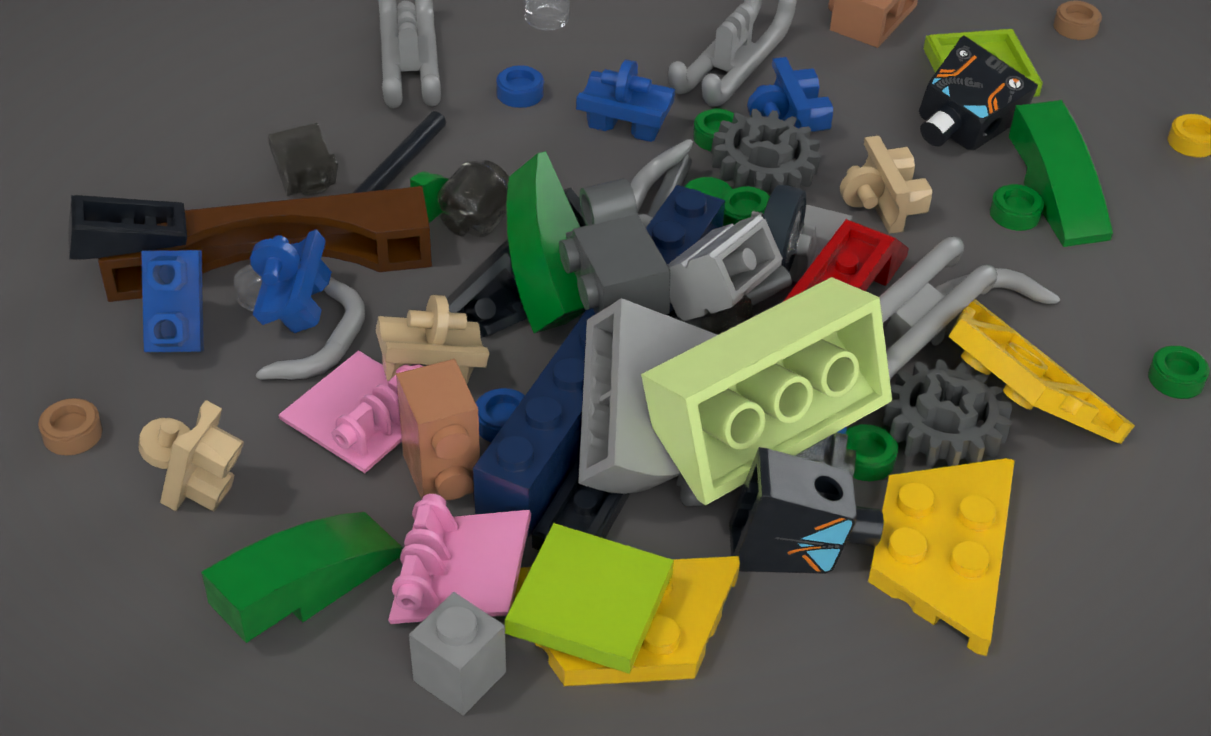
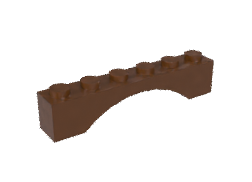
(368, 228)

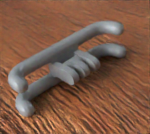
(408, 45)
(732, 53)
(919, 309)

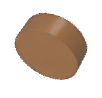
(1077, 20)
(70, 426)

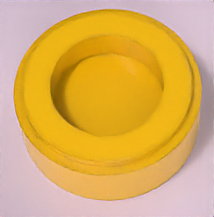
(1191, 135)

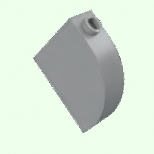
(616, 431)

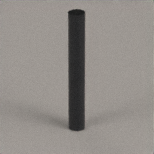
(404, 153)

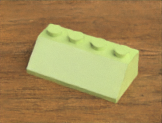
(770, 385)

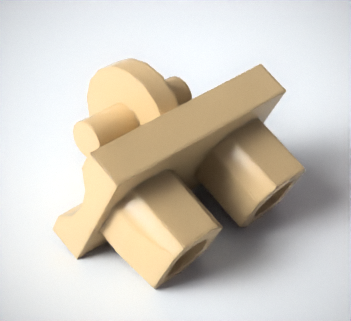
(887, 185)
(430, 339)
(194, 459)

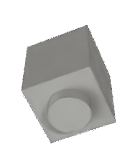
(458, 653)

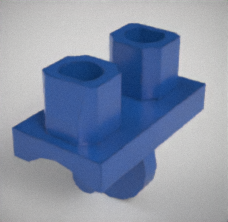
(793, 95)
(627, 98)
(289, 279)
(172, 301)

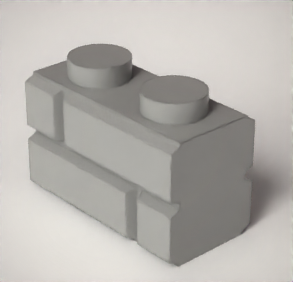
(722, 268)

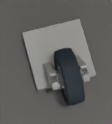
(799, 228)

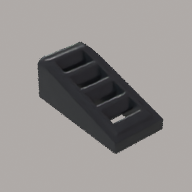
(123, 226)

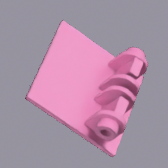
(351, 412)
(461, 555)

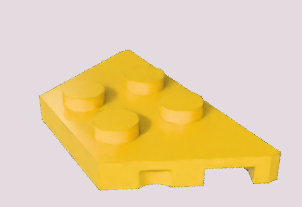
(1031, 375)
(946, 544)
(677, 633)

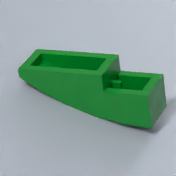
(1061, 172)
(535, 224)
(297, 571)

